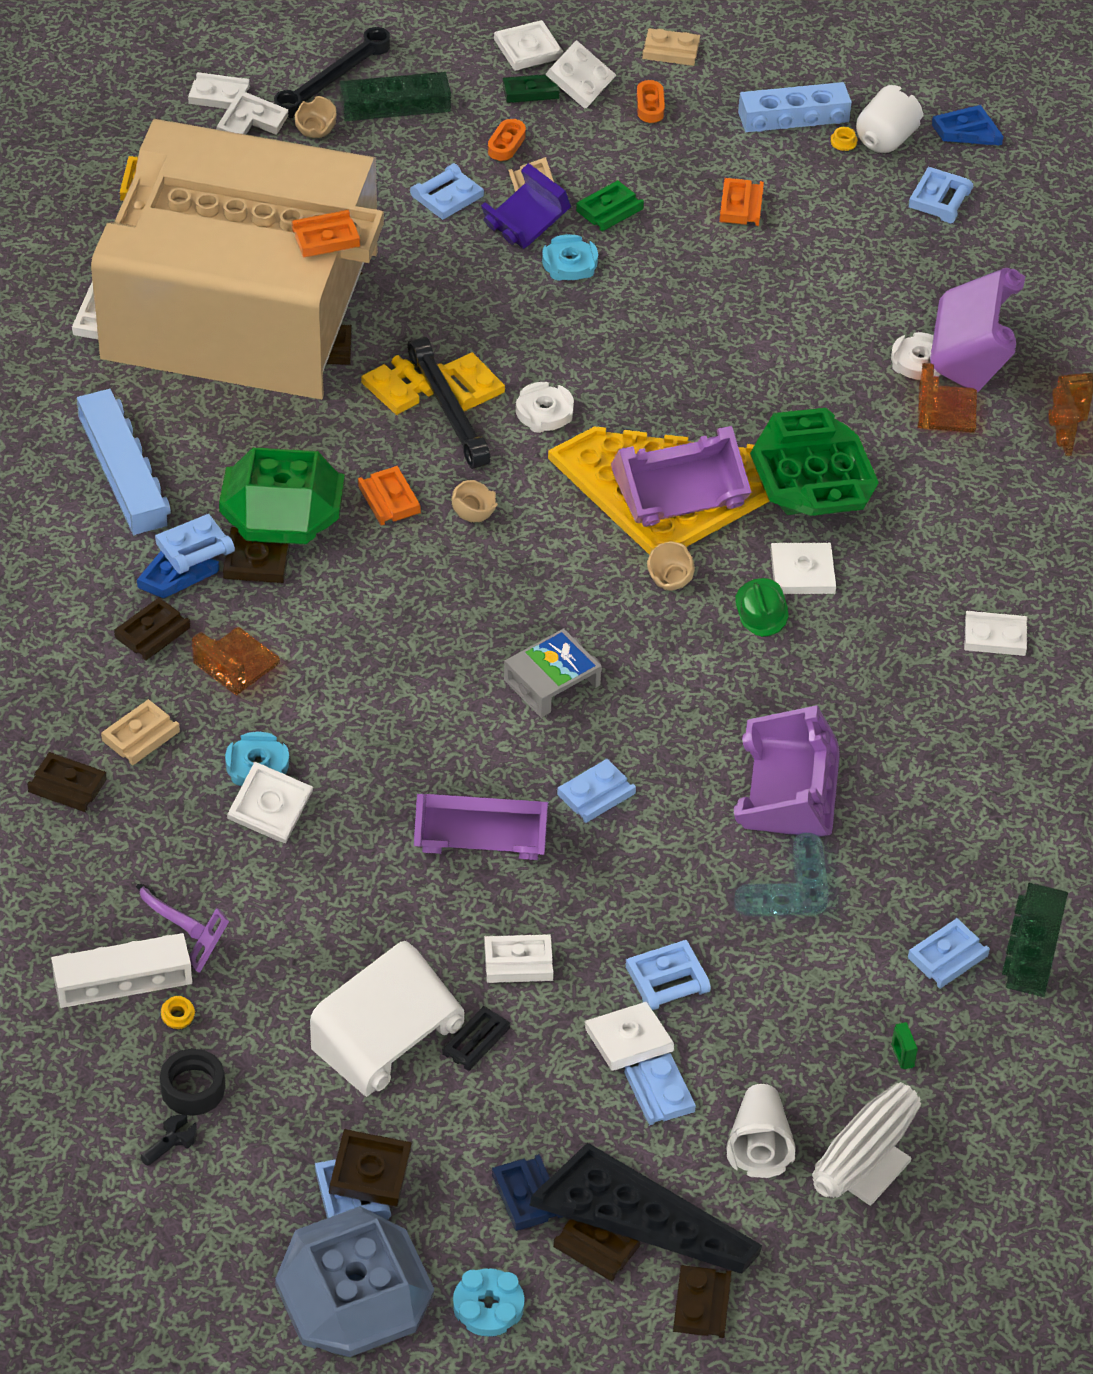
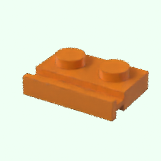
(741, 201)
(325, 233)
(389, 495)

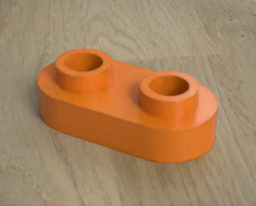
(650, 101)
(506, 139)

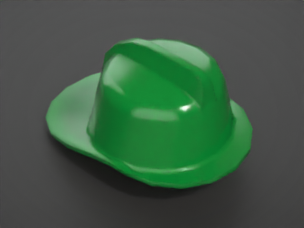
(762, 607)

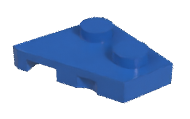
(967, 126)
(163, 580)

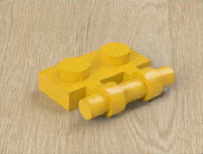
(392, 390)

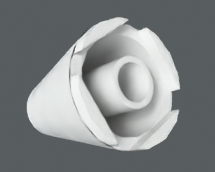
(761, 1134)

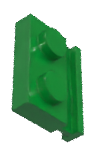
(609, 205)

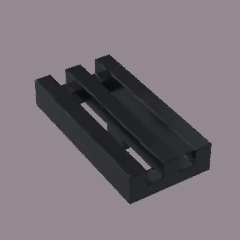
(461, 1056)

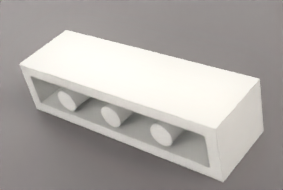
(121, 970)

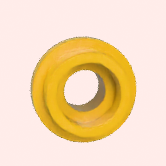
(844, 139)
(181, 1004)

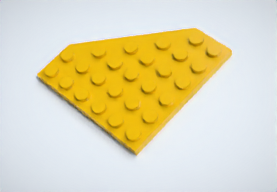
(588, 462)

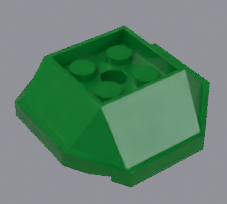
(813, 464)
(281, 495)

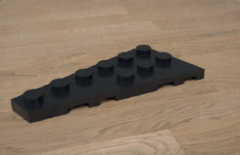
(625, 1202)

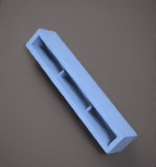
(123, 461)

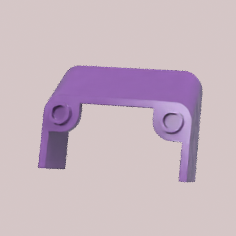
(481, 824)

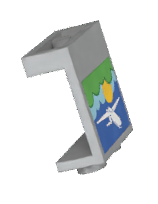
(550, 669)

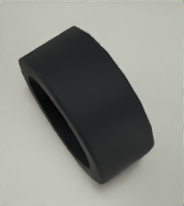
(194, 1103)

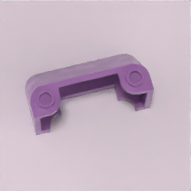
(967, 336)
(682, 478)
(791, 774)

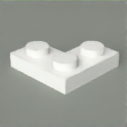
(252, 110)

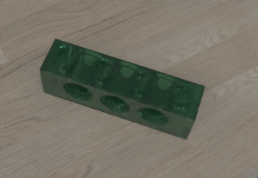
(395, 96)
(1034, 939)

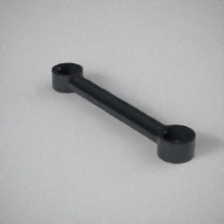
(335, 70)
(474, 447)

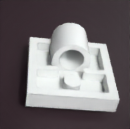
(580, 74)

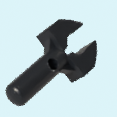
(171, 1138)

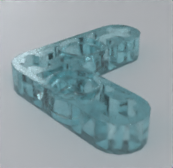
(797, 892)

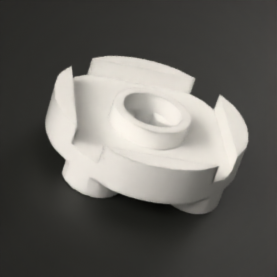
(906, 353)
(539, 418)

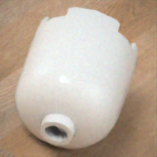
(888, 119)

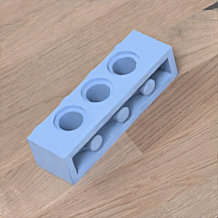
(794, 107)

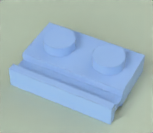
(596, 790)
(948, 953)
(660, 1089)

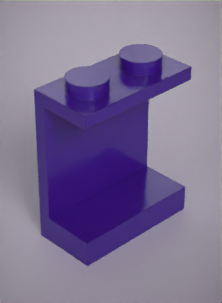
(529, 209)

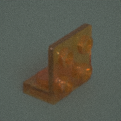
(945, 406)
(1070, 406)
(234, 659)

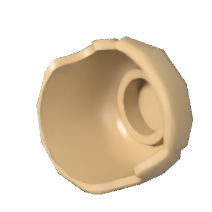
(316, 117)
(473, 501)
(671, 565)

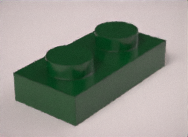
(530, 88)

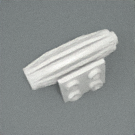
(865, 1151)

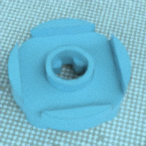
(561, 268)
(252, 745)
(493, 1283)

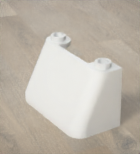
(382, 1017)

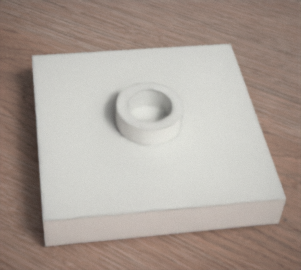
(528, 45)
(803, 568)
(270, 802)
(629, 1036)

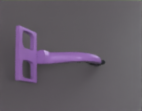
(196, 929)

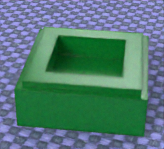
(904, 1046)

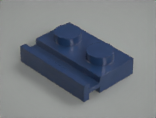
(516, 1185)

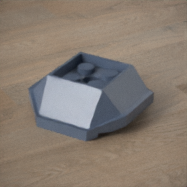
(346, 1313)

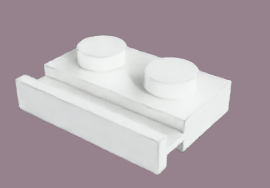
(216, 90)
(995, 633)
(518, 958)

